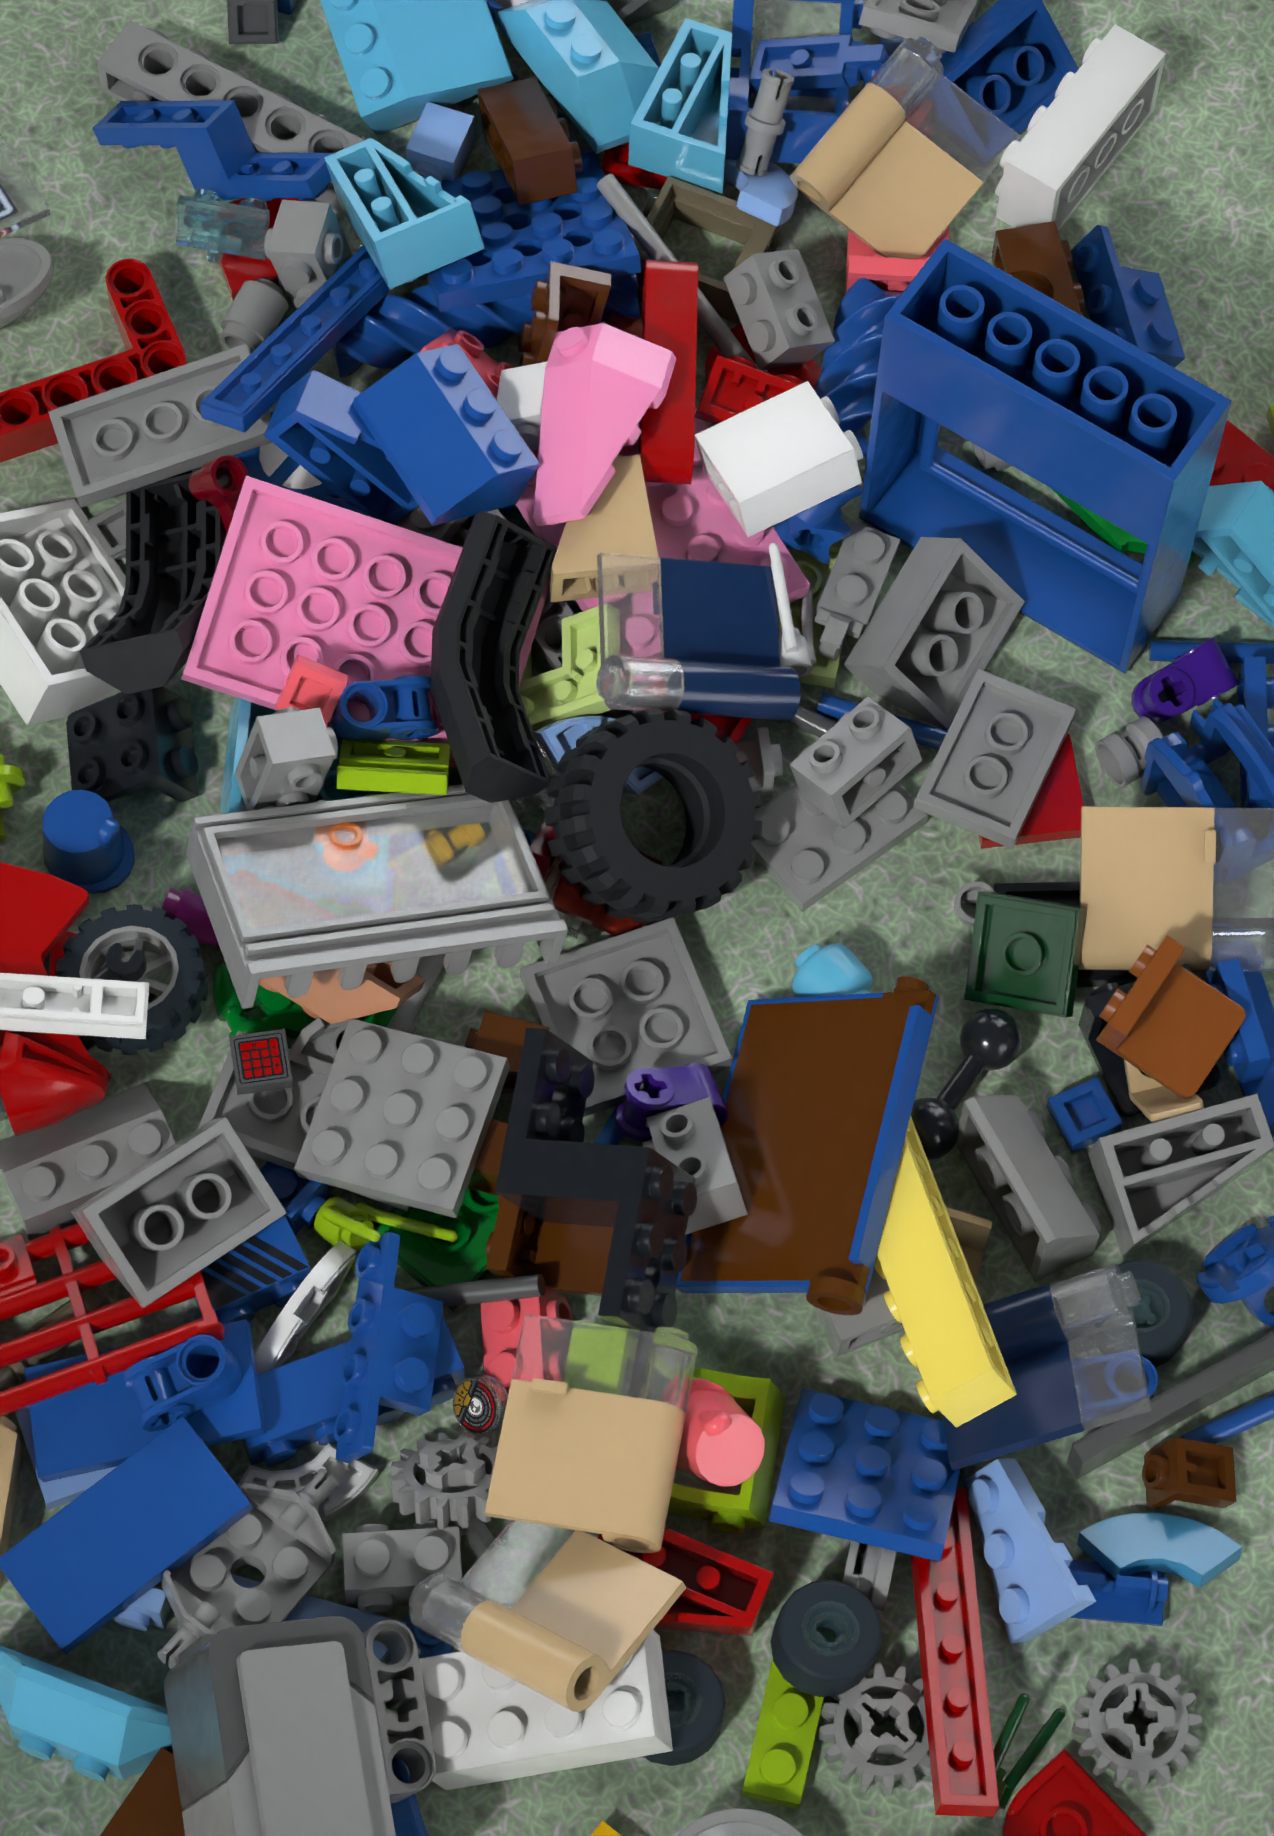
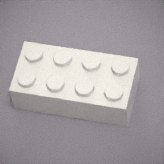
(1080, 131)
(501, 1730)

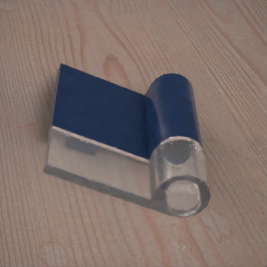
(691, 638)
(1070, 1361)

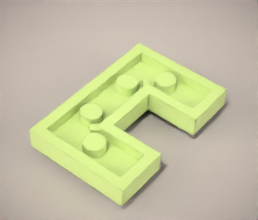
(570, 688)

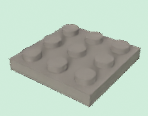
(628, 1008)
(402, 1117)

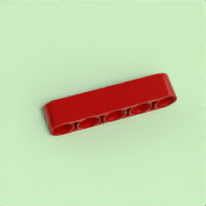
(671, 322)

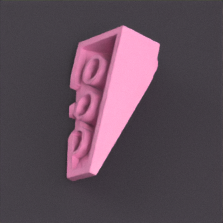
(591, 406)

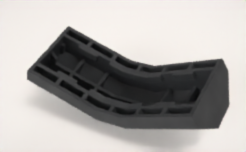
(169, 571)
(479, 655)

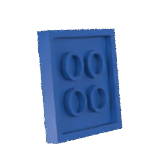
(867, 1475)

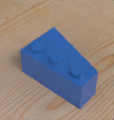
(330, 441)

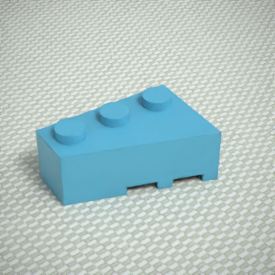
(685, 110)
(400, 215)
(1239, 542)

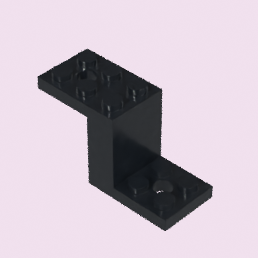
(595, 1184)

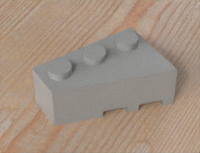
(1175, 1164)

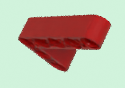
(144, 358)

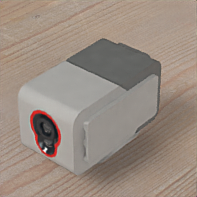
(292, 1729)

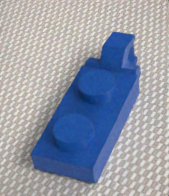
(818, 61)

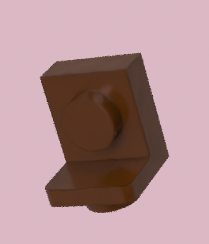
(1189, 1473)

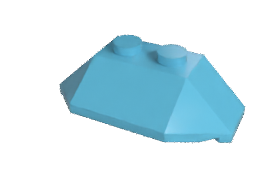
(584, 62)
(79, 1719)

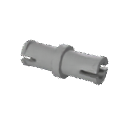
(765, 122)

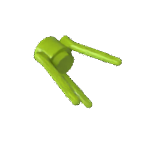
(353, 1224)

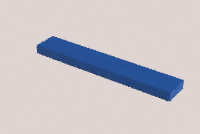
(296, 344)

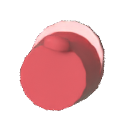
(718, 1437)

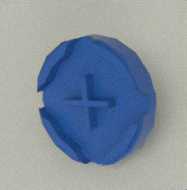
(1242, 1270)

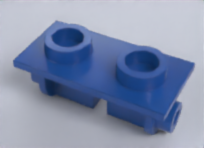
(1123, 1598)

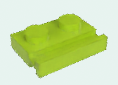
(394, 766)

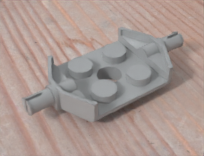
(278, 1538)

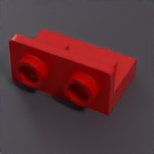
(738, 386)

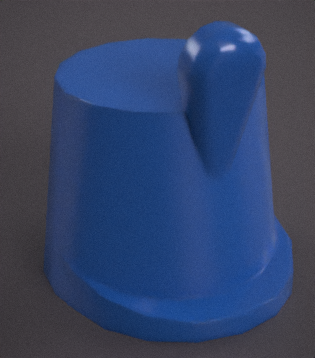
(86, 842)

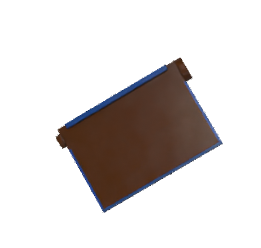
(815, 1143)

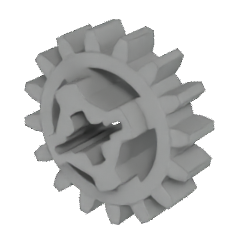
(444, 1479)
(866, 1711)
(1113, 1727)

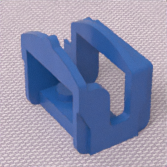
(1183, 773)

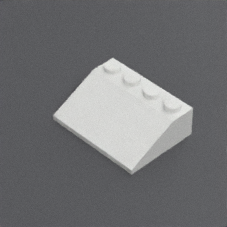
(52, 602)

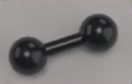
(989, 1042)

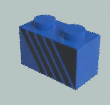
(256, 1273)

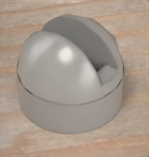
(968, 895)

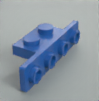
(1125, 298)
(1253, 1043)
(389, 1350)

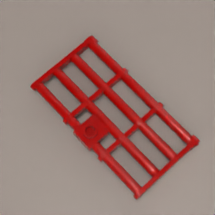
(23, 1293)

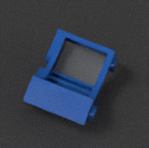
(807, 111)

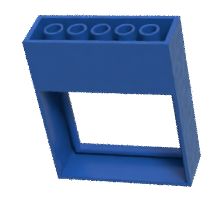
(1061, 406)

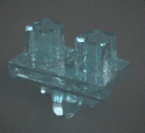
(222, 226)

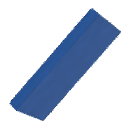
(102, 1424)
(124, 1535)

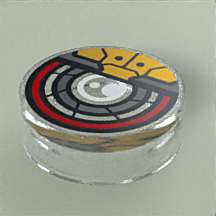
(480, 1404)

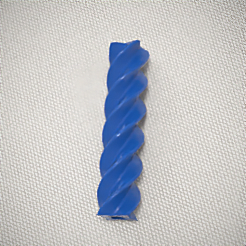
(408, 323)
(850, 384)

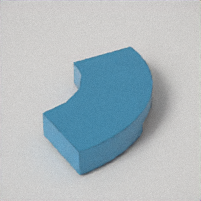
(1161, 1544)

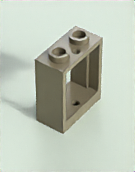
(713, 214)

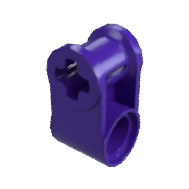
(1188, 681)
(663, 1091)

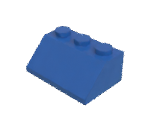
(1011, 61)
(447, 436)

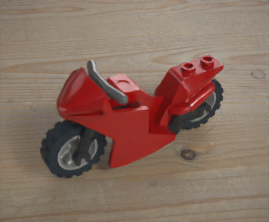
(51, 1073)

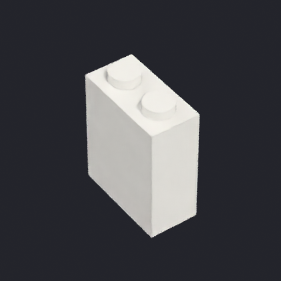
(780, 458)

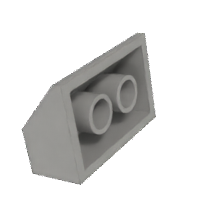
(934, 630)
(78, 1158)
(1026, 1184)
(179, 1211)

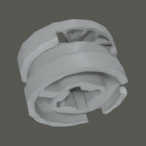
(874, 1572)

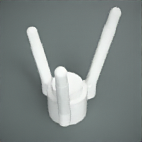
(795, 650)

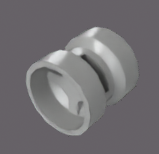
(1124, 754)

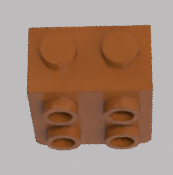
(1170, 1021)

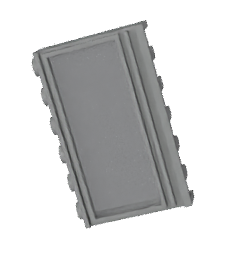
(420, 884)

